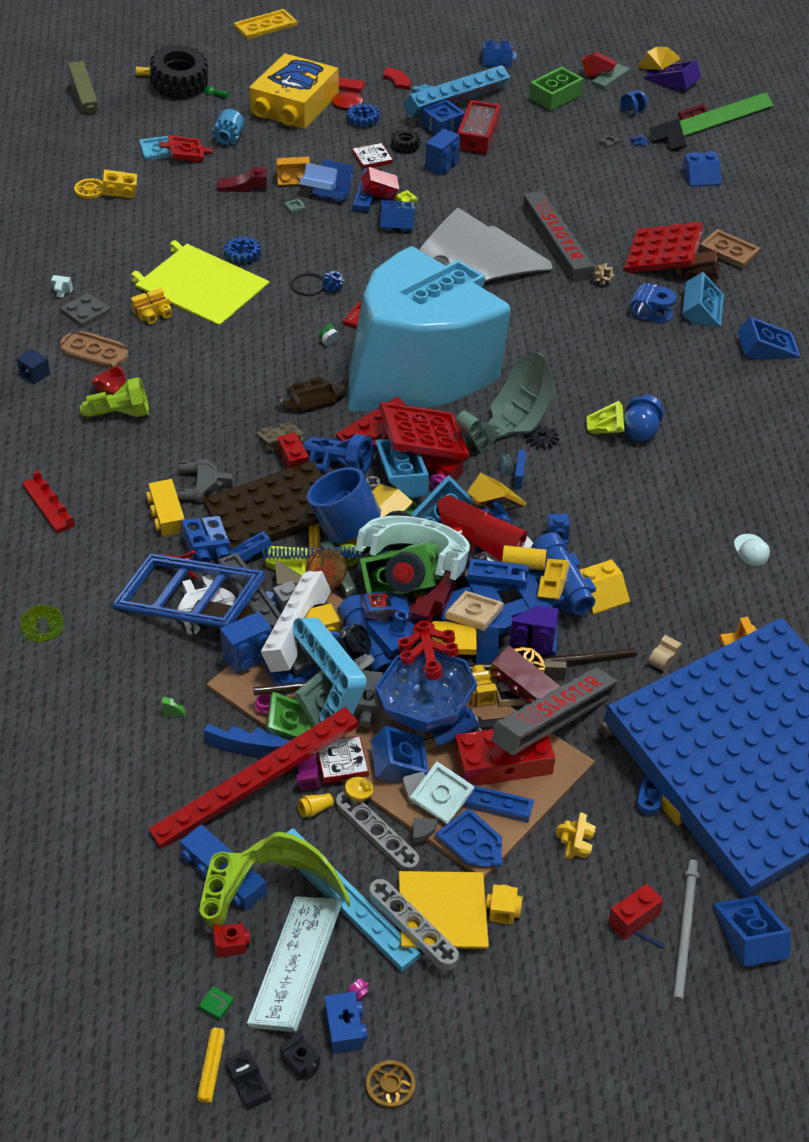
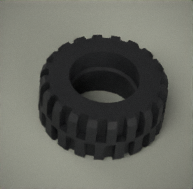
(179, 71)

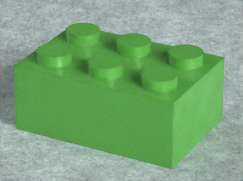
(556, 88)

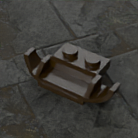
(313, 393)

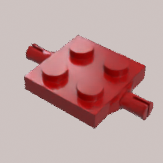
(185, 148)

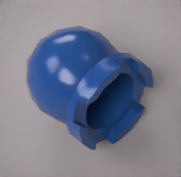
(642, 418)

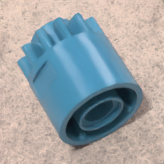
(228, 127)

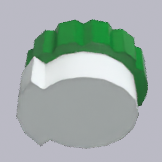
(328, 335)

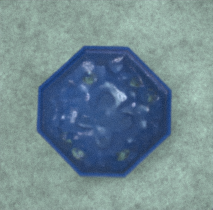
(423, 702)

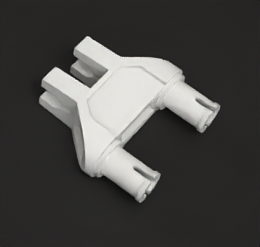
(192, 596)

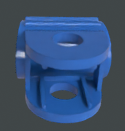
(646, 303)

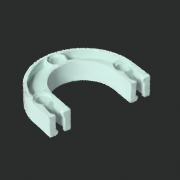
(414, 530)

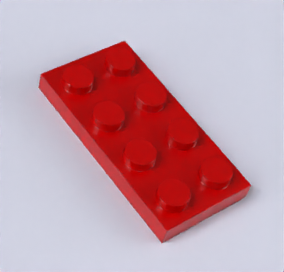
(369, 425)

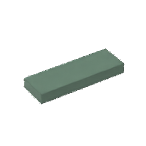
(607, 79)

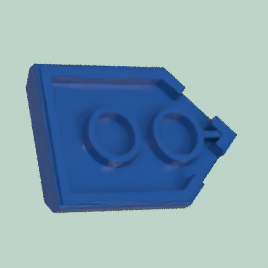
(472, 840)

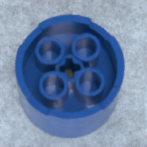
(343, 503)

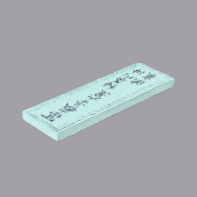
(294, 964)

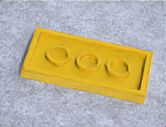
(265, 24)

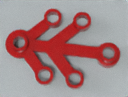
(425, 631)

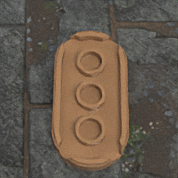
(94, 349)

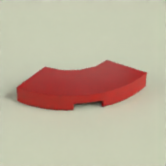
(399, 78)

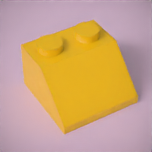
(609, 585)

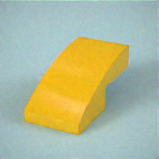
(554, 579)

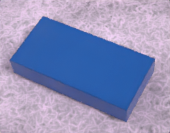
(520, 469)
(487, 644)

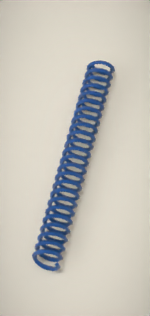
(308, 553)

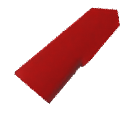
(480, 526)

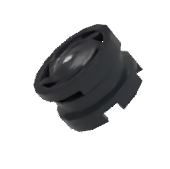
(355, 640)

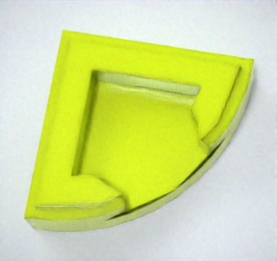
(406, 196)

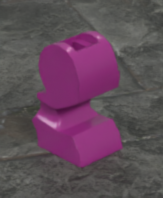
(308, 774)

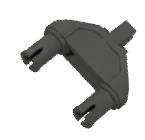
(208, 480)

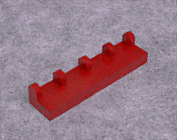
(48, 503)

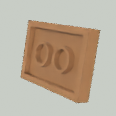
(730, 248)

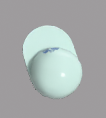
(752, 549)

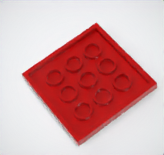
(664, 247)
(423, 431)

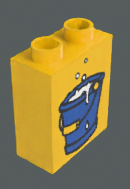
(294, 91)

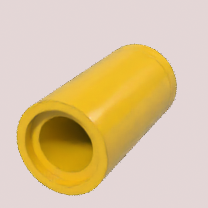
(531, 557)

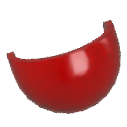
(109, 380)

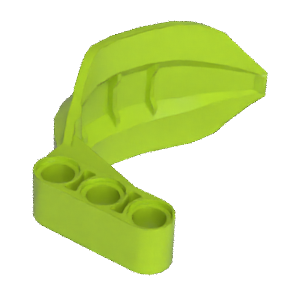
(279, 848)

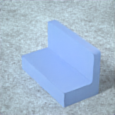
(319, 177)

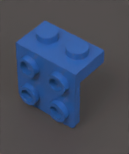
(497, 54)
(343, 181)

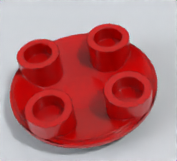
(346, 99)

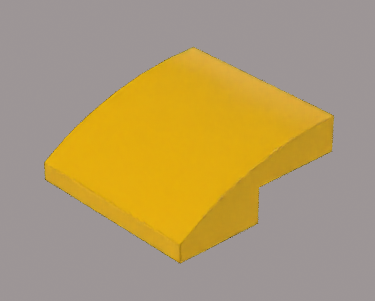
(464, 636)

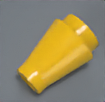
(313, 804)

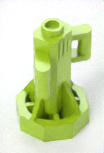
(128, 399)

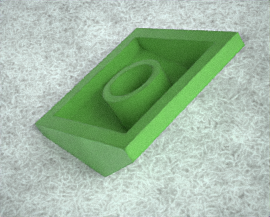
(286, 717)

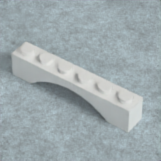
(281, 645)

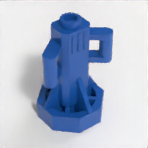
(351, 453)

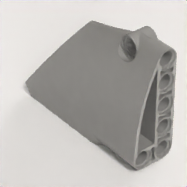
(482, 248)

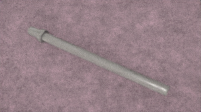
(691, 876)

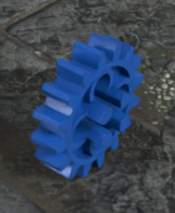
(363, 115)
(251, 250)

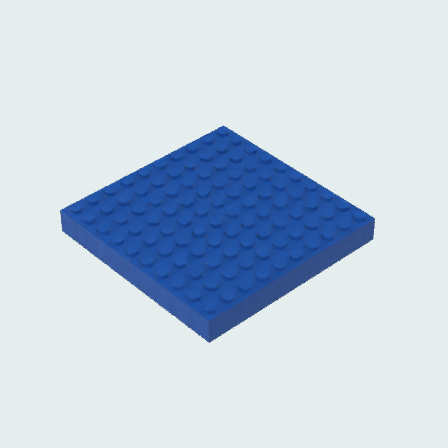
(731, 751)

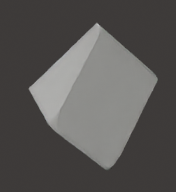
(410, 783)

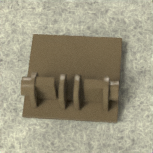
(270, 435)

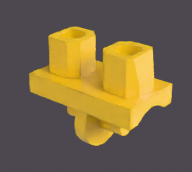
(572, 835)

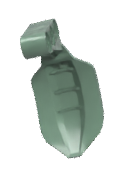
(516, 408)

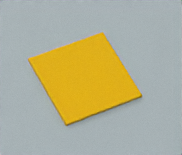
(450, 903)

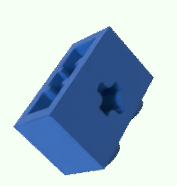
(343, 1035)

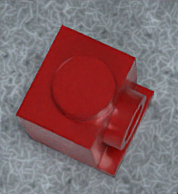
(231, 939)

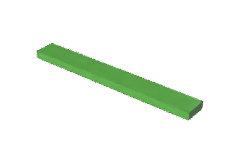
(726, 113)

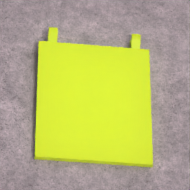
(201, 283)

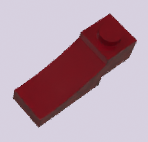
(243, 183)
(433, 602)

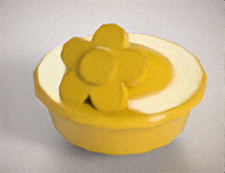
(359, 789)

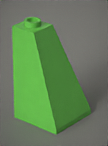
(374, 572)

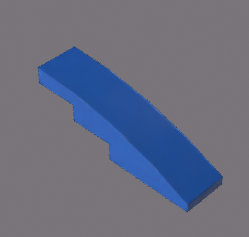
(242, 742)

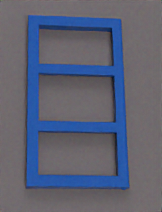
(184, 565)

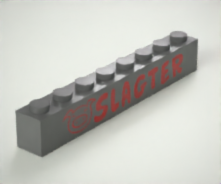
(558, 236)
(553, 710)

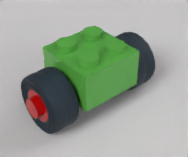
(414, 567)

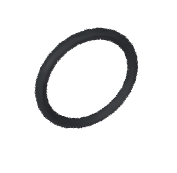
(302, 275)

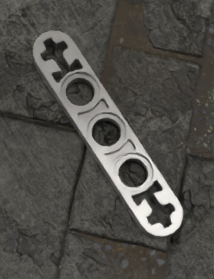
(380, 841)
(417, 934)

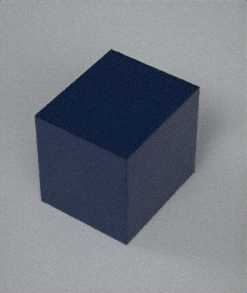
(33, 366)

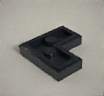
(670, 130)

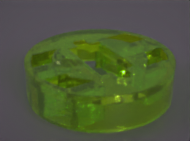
(54, 619)

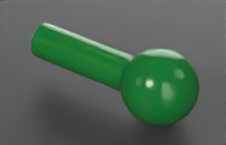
(212, 91)

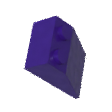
(676, 75)

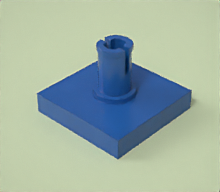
(389, 633)

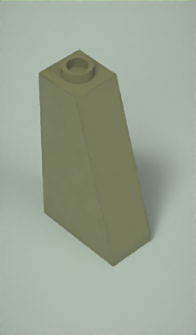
(82, 87)

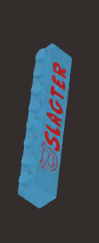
(457, 90)

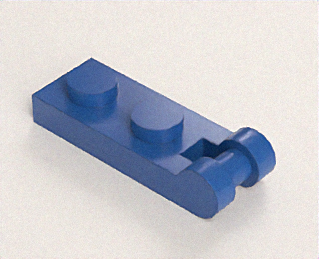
(498, 572)

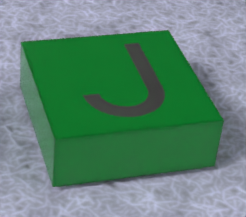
(216, 1003)

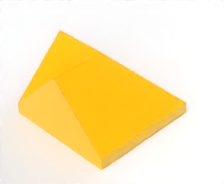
(658, 58)

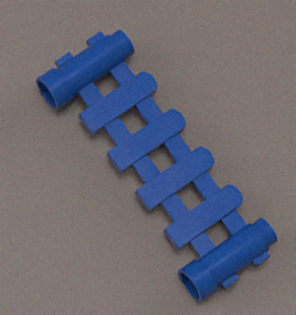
(575, 594)

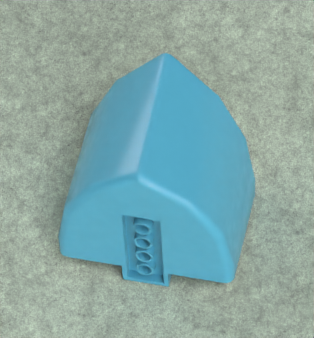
(425, 334)

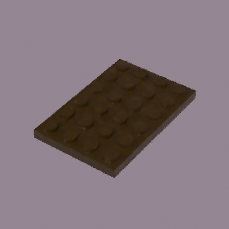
(267, 504)

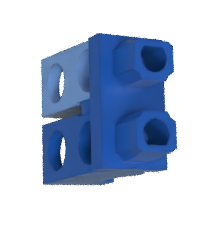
(205, 541)

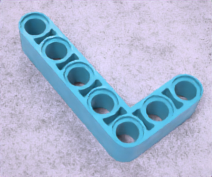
(336, 664)

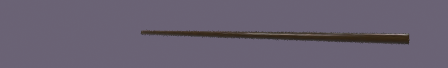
(574, 658)

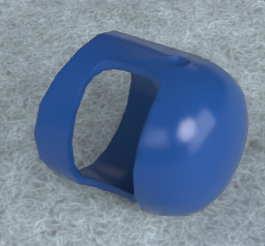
(635, 98)

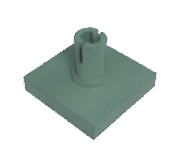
(313, 696)

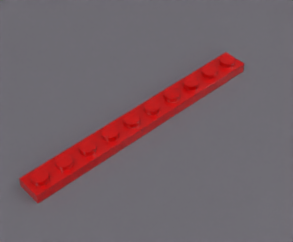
(253, 778)

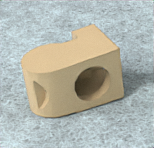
(665, 653)

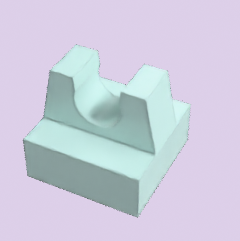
(61, 285)

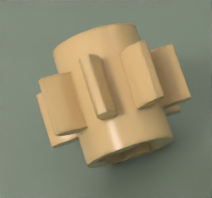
(603, 274)

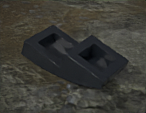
(248, 1079)

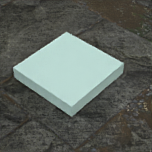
(442, 793)

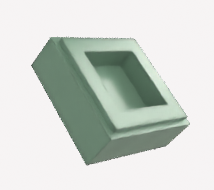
(295, 206)

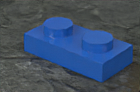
(252, 546)
(464, 724)

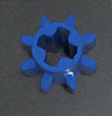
(332, 281)

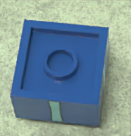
(441, 116)

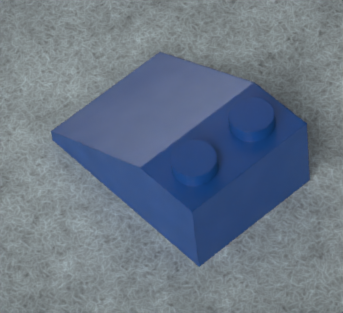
(397, 215)
(766, 341)
(753, 930)

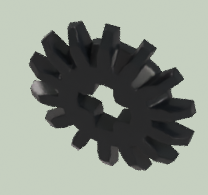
(551, 437)

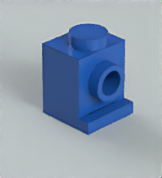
(559, 524)

